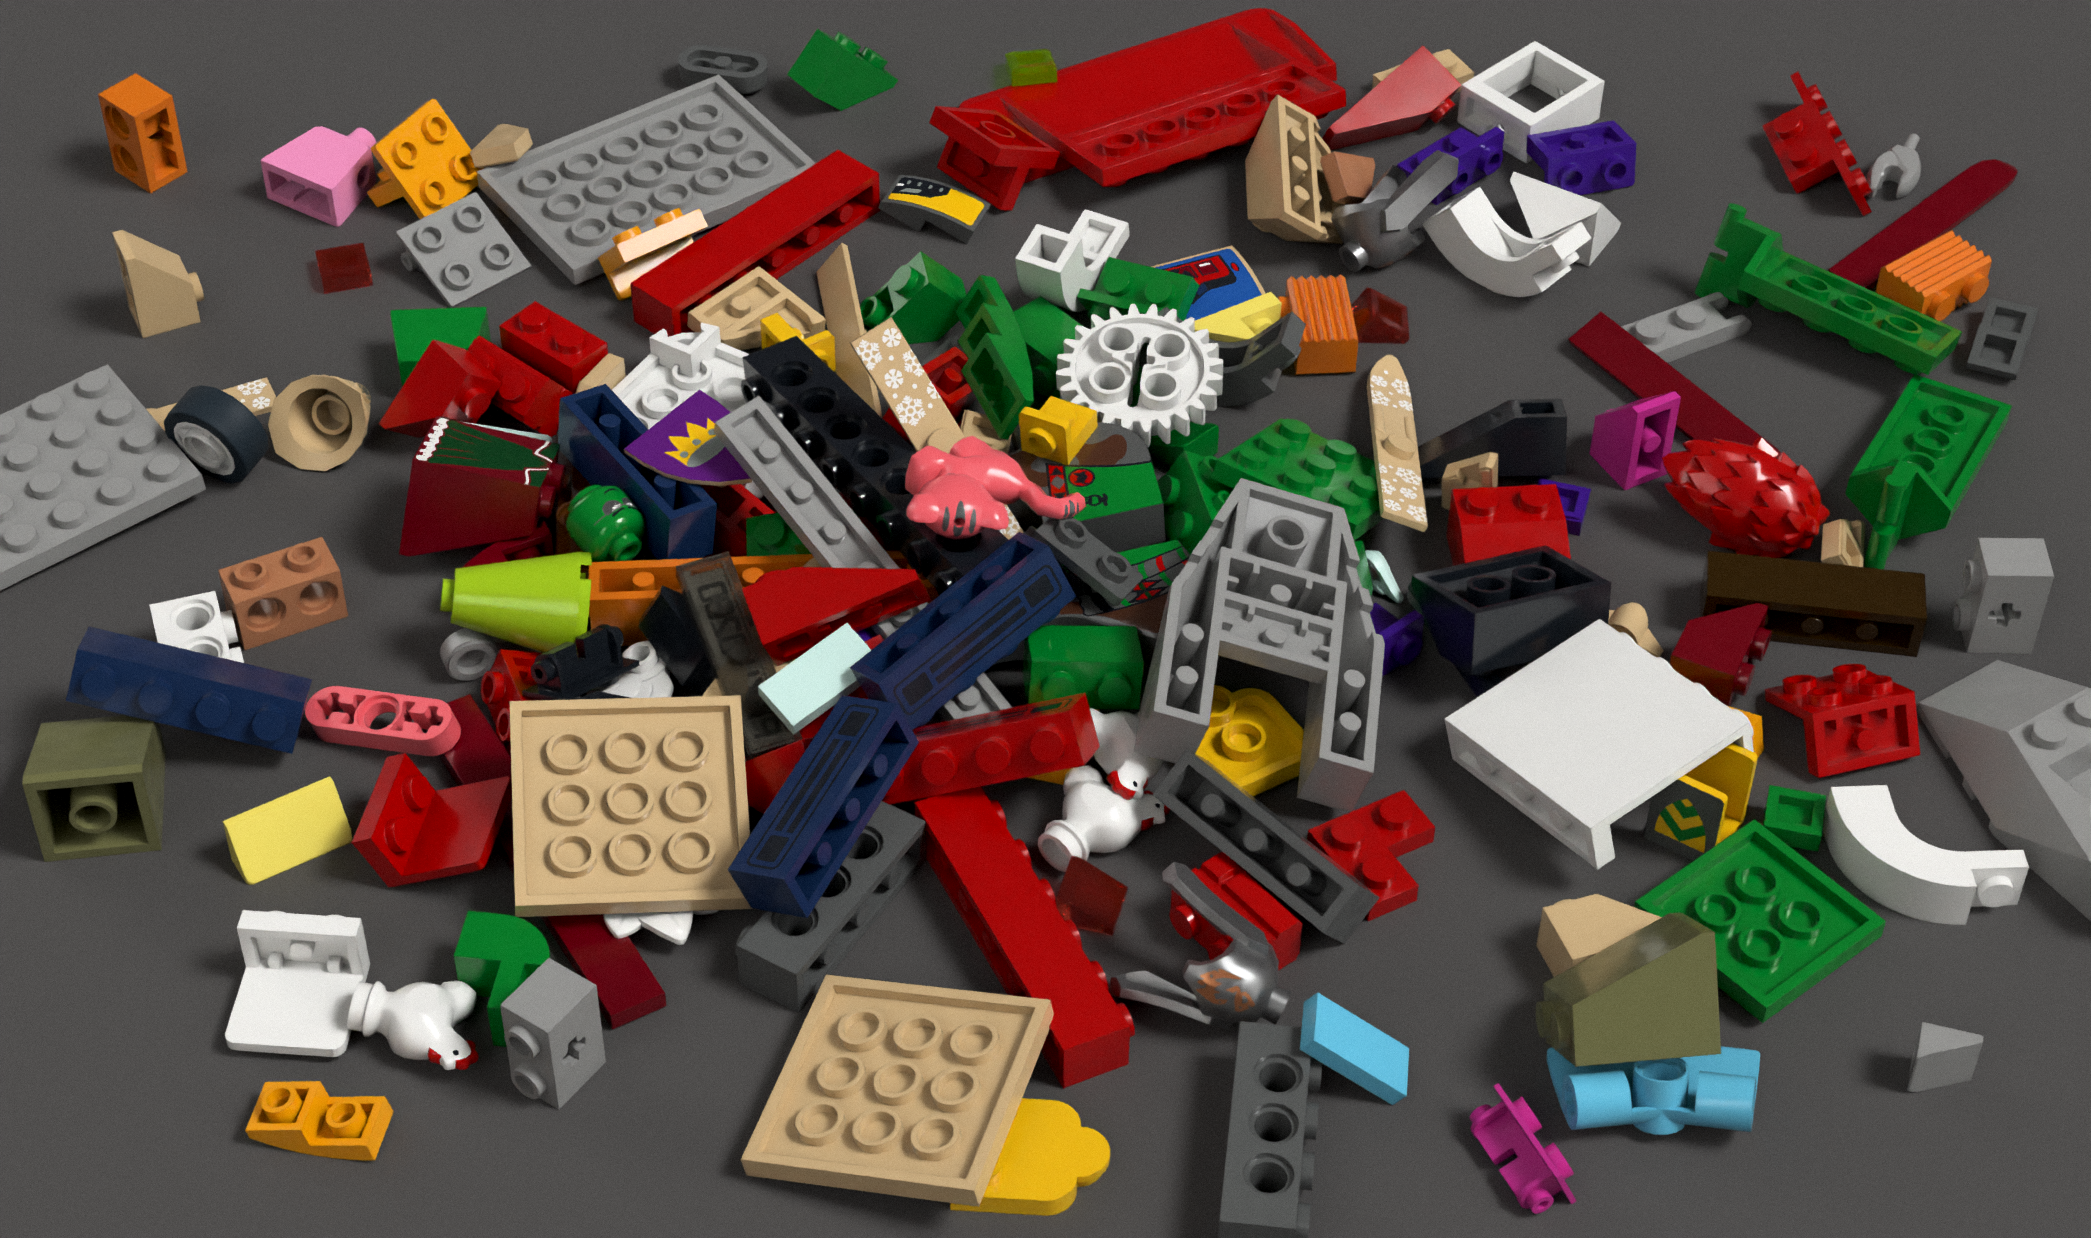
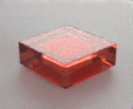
(344, 268)

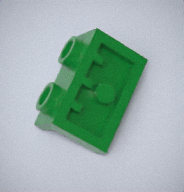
(1138, 284)

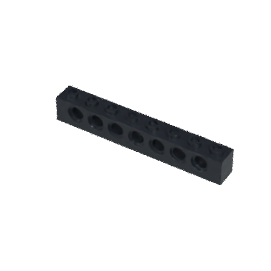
(858, 456)

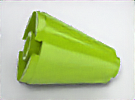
(522, 600)

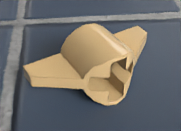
(1634, 621)

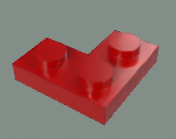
(1369, 844)

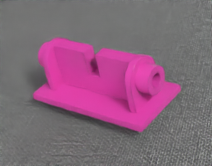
(1537, 1170)

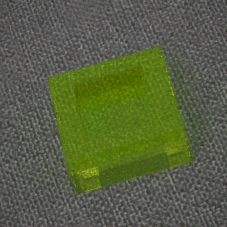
(1031, 67)

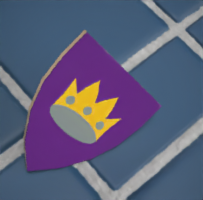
(686, 447)

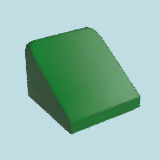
(1201, 441)

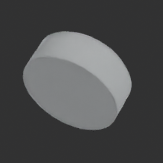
(468, 654)

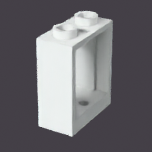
(1486, 101)

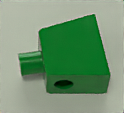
(418, 327)

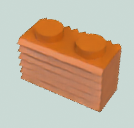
(1937, 276)
(1330, 330)

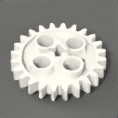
(1175, 384)

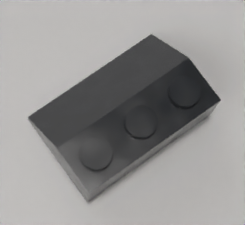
(1509, 607)

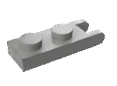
(1689, 328)

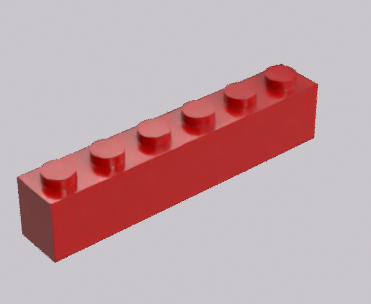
(770, 234)
(1024, 933)

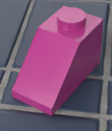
(1635, 438)

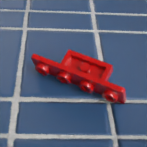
(1808, 146)

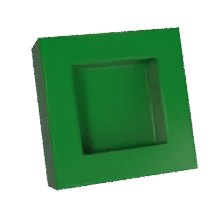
(1795, 816)

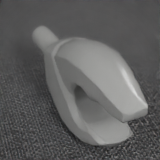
(1897, 165)

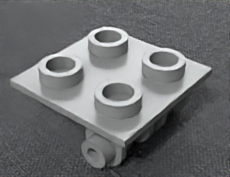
(461, 250)

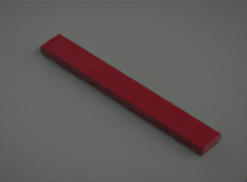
(622, 977)

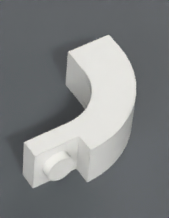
(1497, 256)
(1062, 263)
(1909, 873)

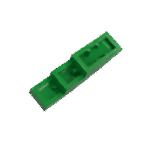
(996, 355)

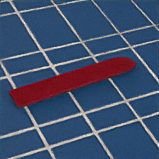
(1927, 220)
(1649, 375)

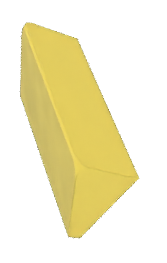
(287, 831)

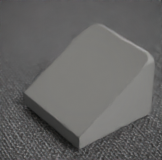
(1942, 1057)

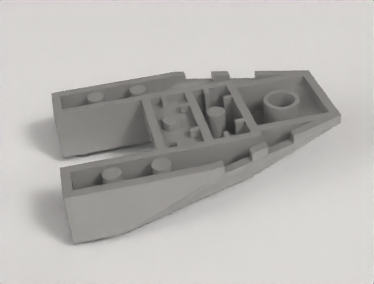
(1282, 594)
(2027, 762)

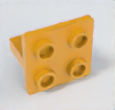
(424, 162)

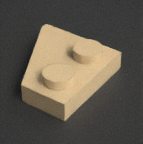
(747, 301)

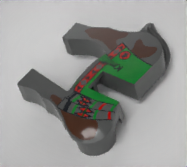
(1121, 512)

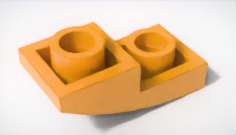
(308, 1121)

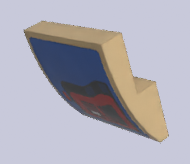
(1222, 280)

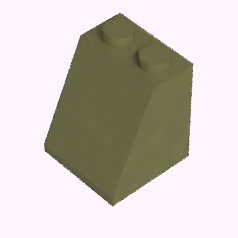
(96, 787)
(1637, 998)

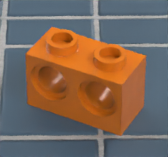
(143, 133)

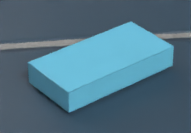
(1354, 1048)

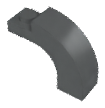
(1254, 364)

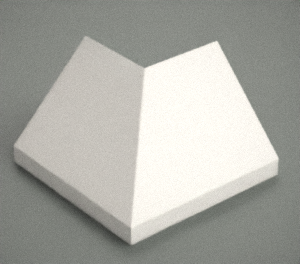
(1554, 210)

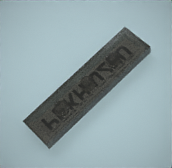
(733, 647)

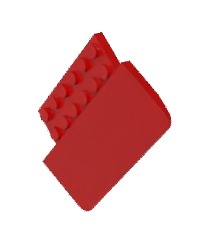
(1171, 96)

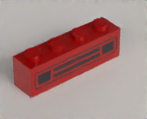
(997, 748)

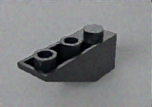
(1523, 433)

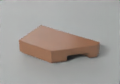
(1348, 176)

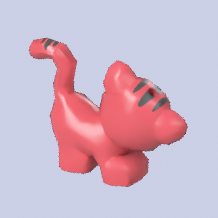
(968, 489)

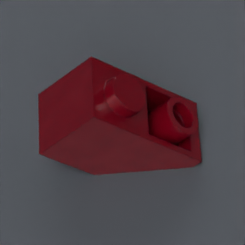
(1721, 648)

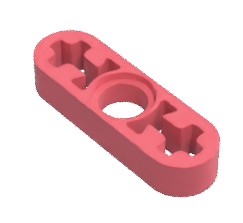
(398, 736)

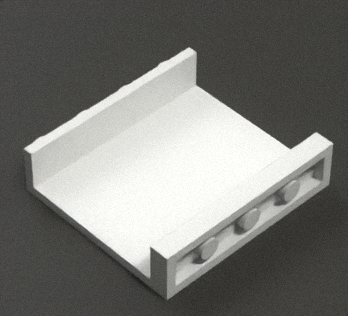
(1591, 735)

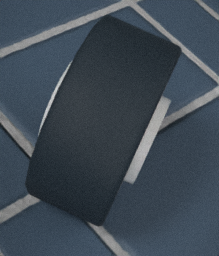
(217, 433)

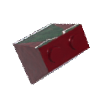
(477, 487)

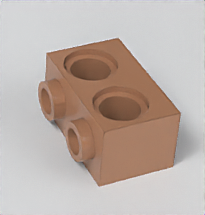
(283, 593)

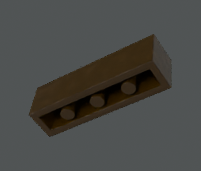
(1821, 601)

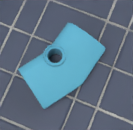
(1660, 1093)

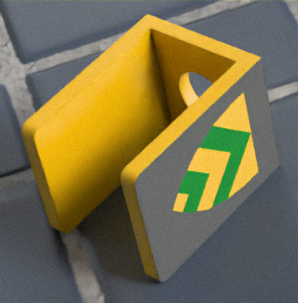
(1703, 804)

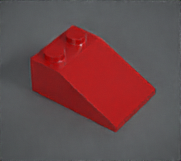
(1505, 521)

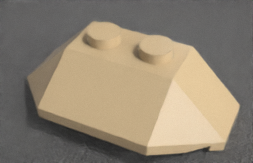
(1286, 177)

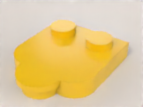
(1252, 739)
(1043, 1161)

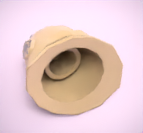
(319, 421)

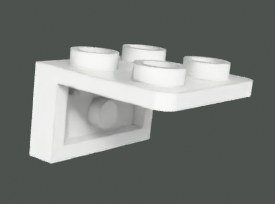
(297, 983)

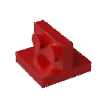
(989, 153)

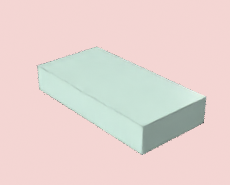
(815, 679)

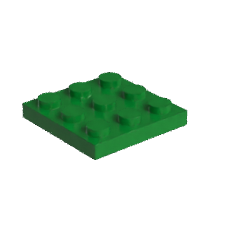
(1307, 465)
(1772, 918)

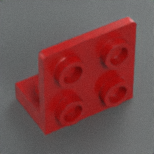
(1850, 718)
(426, 833)

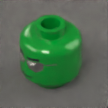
(606, 524)

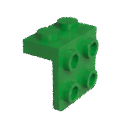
(1191, 498)

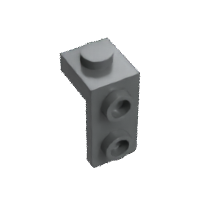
(1088, 558)

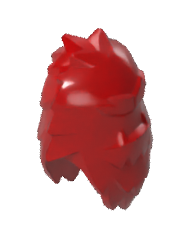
(1746, 496)

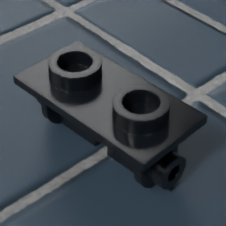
(566, 675)

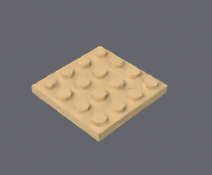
(627, 804)
(900, 1089)

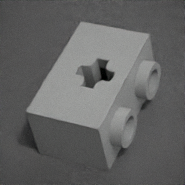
(2003, 595)
(553, 1033)

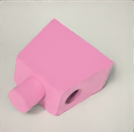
(321, 173)

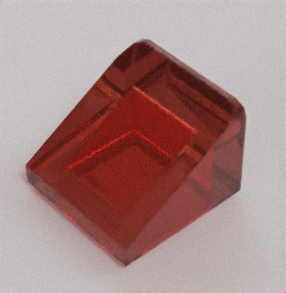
(1380, 318)
(1090, 897)

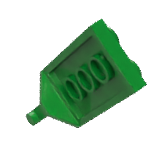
(1824, 300)
(1923, 462)

